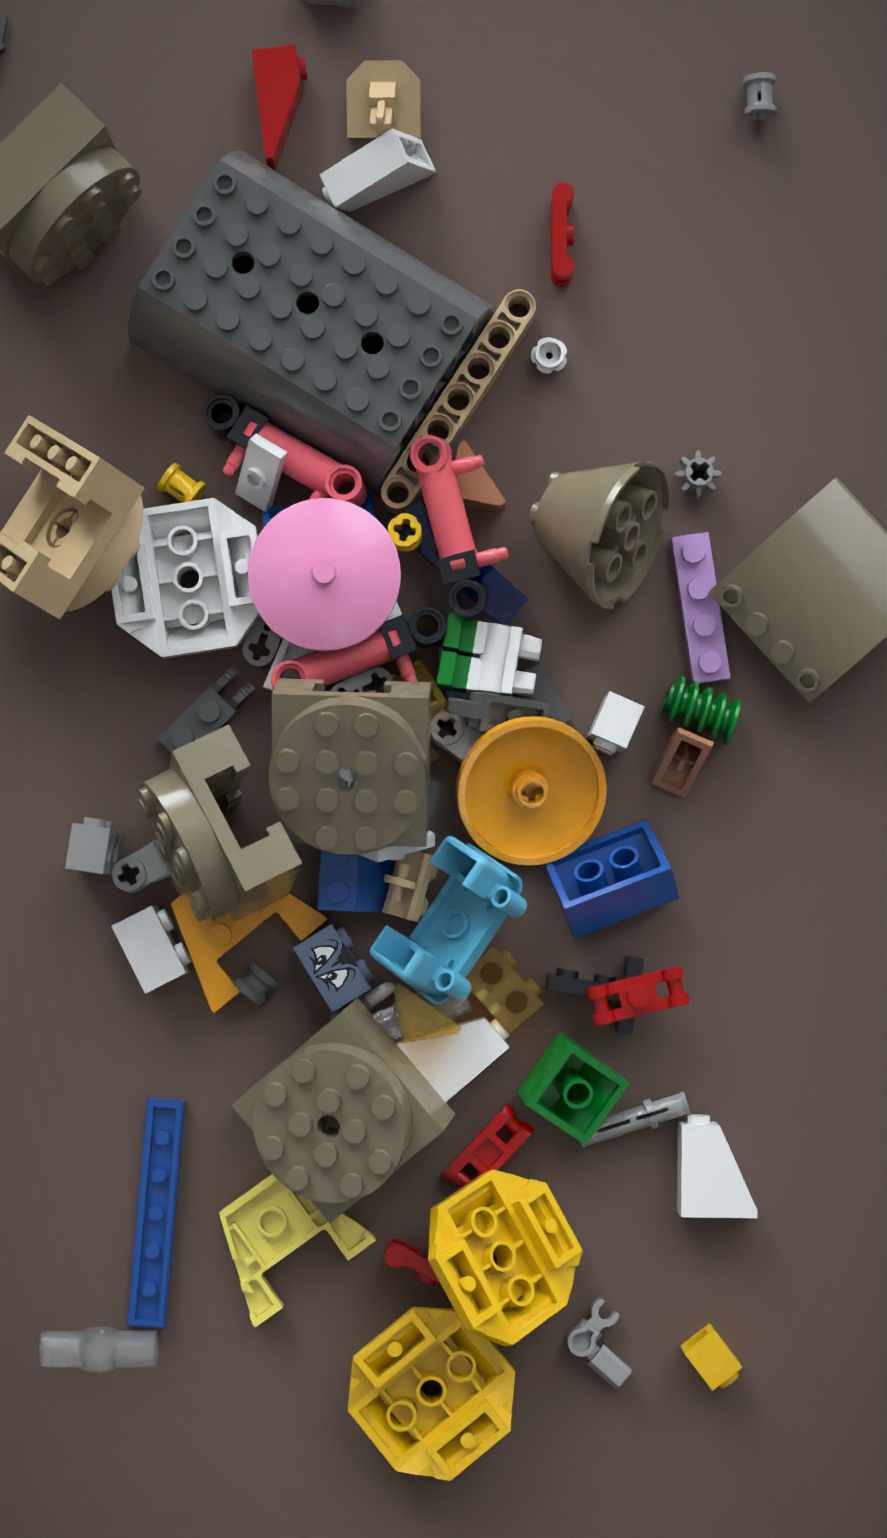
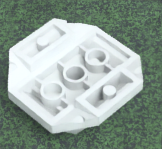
(198, 619)

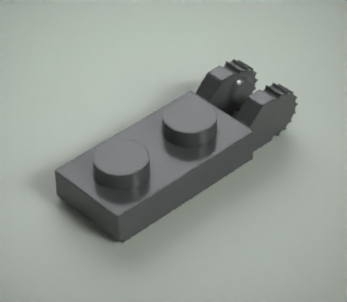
(206, 713)

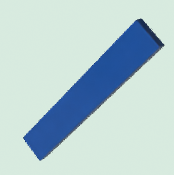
(156, 1213)

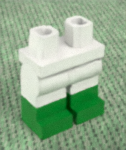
(496, 660)

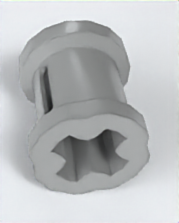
(754, 84)

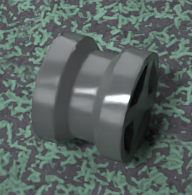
(257, 983)

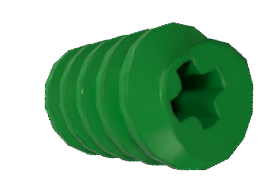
(702, 709)

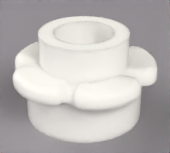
(545, 346)

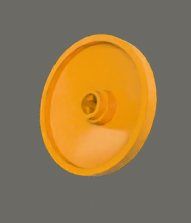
(531, 790)

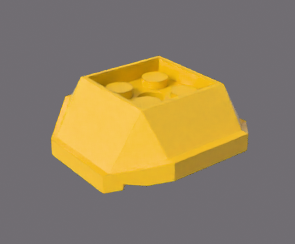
(532, 1251)
(441, 1431)

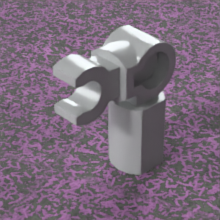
(582, 1342)

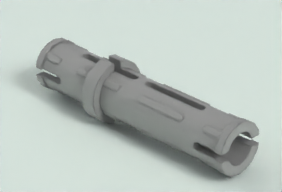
(676, 1105)

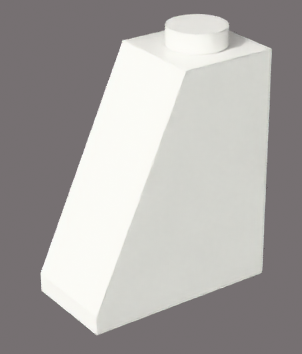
(376, 171)
(457, 1059)
(708, 1174)

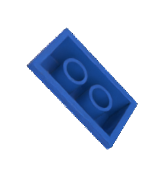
(612, 879)
(352, 883)

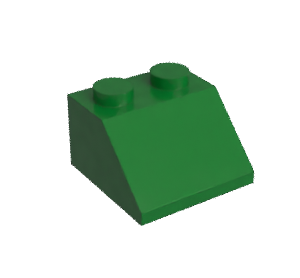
(572, 1088)

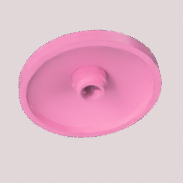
(324, 574)

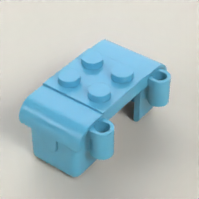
(455, 925)

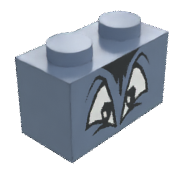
(334, 966)

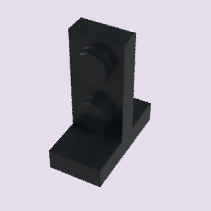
(569, 982)

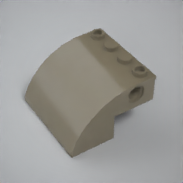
(814, 590)

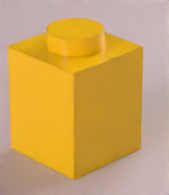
(712, 1358)

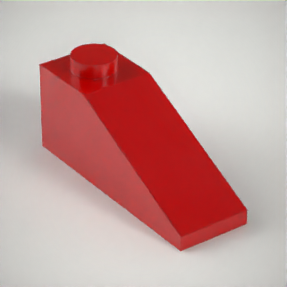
(279, 92)

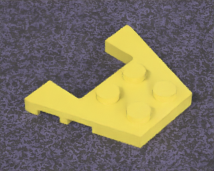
(270, 1225)

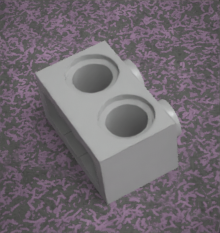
(93, 846)

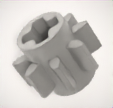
(694, 465)

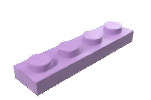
(699, 609)

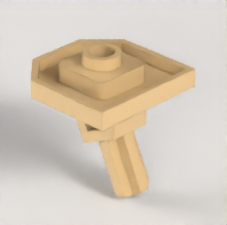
(383, 98)

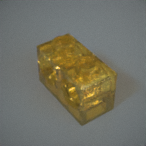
(494, 994)

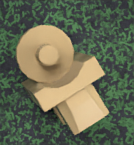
(409, 886)

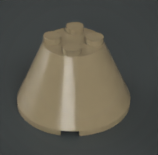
(604, 526)

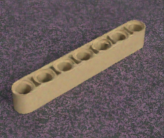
(462, 384)

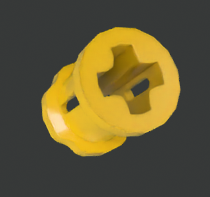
(180, 485)
(398, 524)

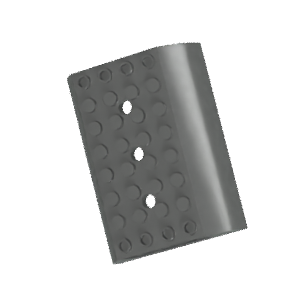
(294, 367)

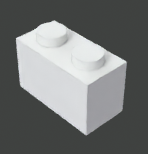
(614, 724)
(152, 948)

